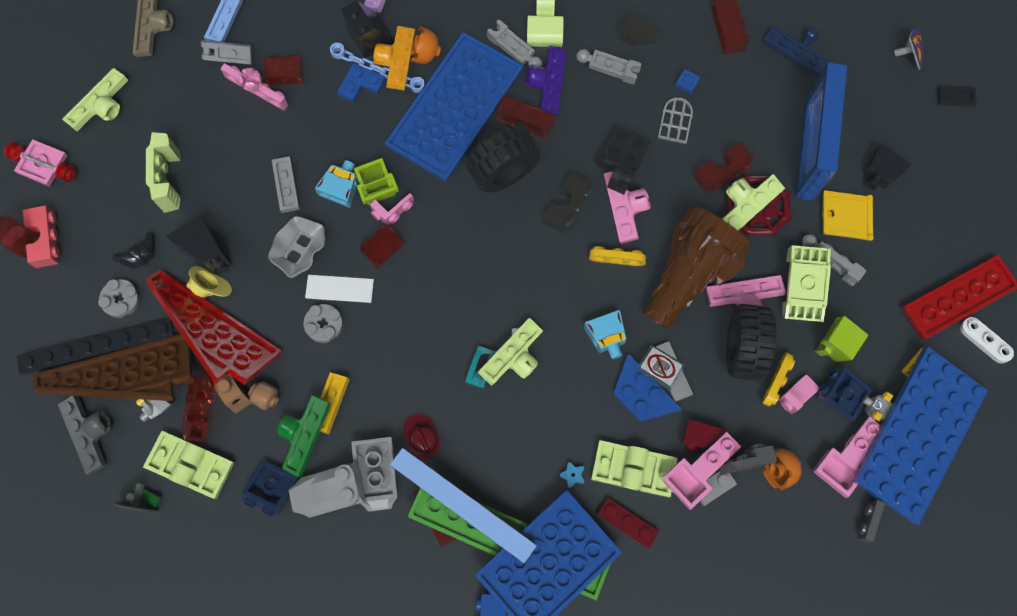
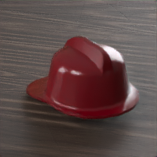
(421, 436)

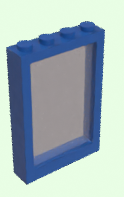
(821, 132)

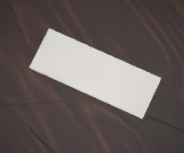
(339, 288)

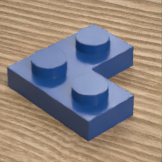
(359, 78)

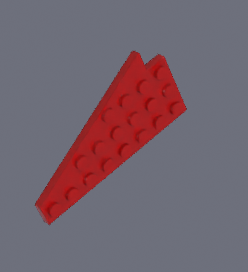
(214, 336)

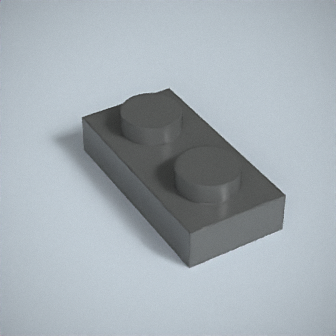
(873, 515)

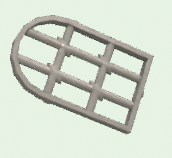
(680, 127)

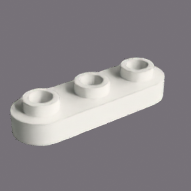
(978, 337)

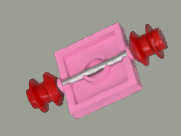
(40, 162)

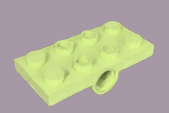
(188, 465)
(632, 468)

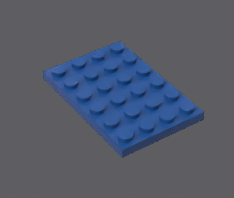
(565, 561)

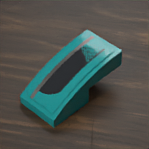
(480, 358)

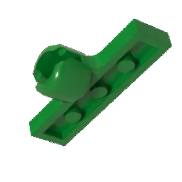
(303, 434)

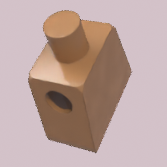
(229, 390)

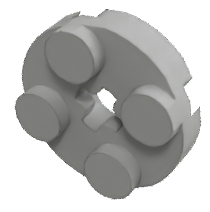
(108, 296)
(329, 331)

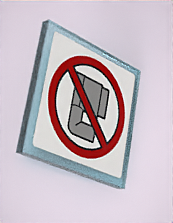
(660, 367)

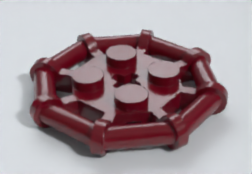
(767, 213)

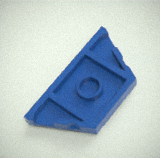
(641, 394)

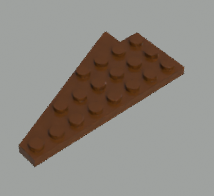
(131, 373)

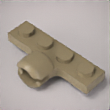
(148, 23)

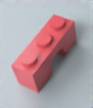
(45, 250)

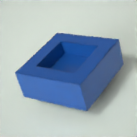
(687, 81)

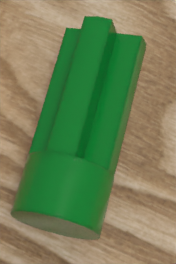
(149, 498)

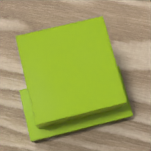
(375, 182)
(842, 340)

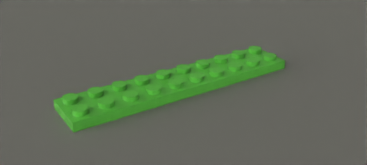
(439, 517)

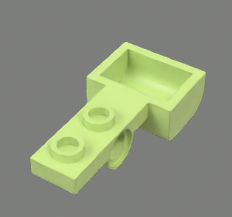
(545, 28)

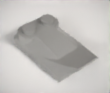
(376, 472)
(327, 491)

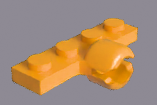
(396, 57)

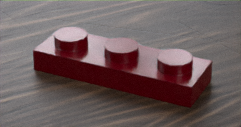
(627, 523)

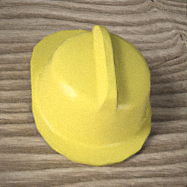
(207, 284)

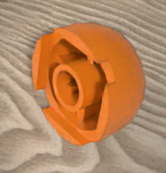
(425, 46)
(785, 471)

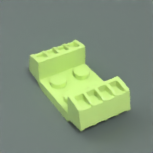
(157, 155)
(807, 283)

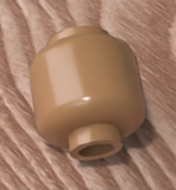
(263, 395)

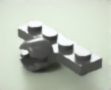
(85, 432)

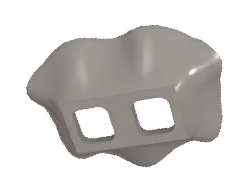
(286, 241)

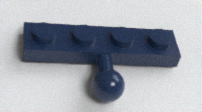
(797, 51)

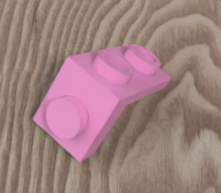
(393, 215)
(798, 394)

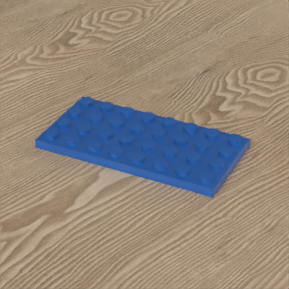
(454, 106)
(920, 436)

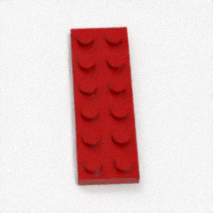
(960, 297)

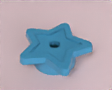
(572, 469)

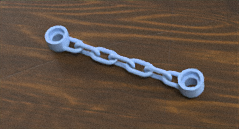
(339, 47)

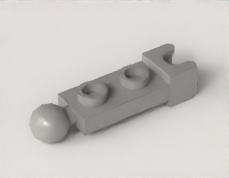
(513, 45)
(610, 65)
(851, 272)

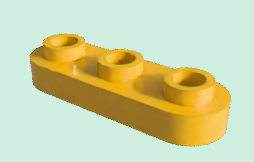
(617, 256)
(778, 380)

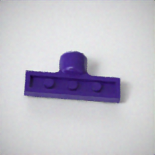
(549, 79)

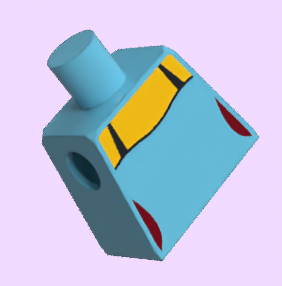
(338, 184)
(607, 333)

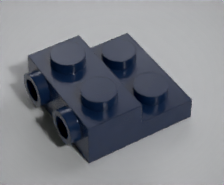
(844, 393)
(269, 489)

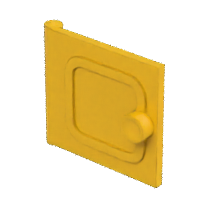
(851, 215)

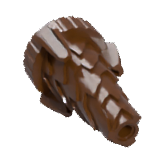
(700, 252)

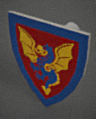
(913, 45)

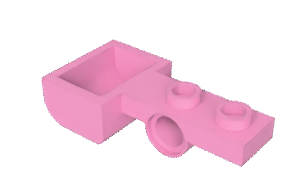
(840, 468)
(689, 481)

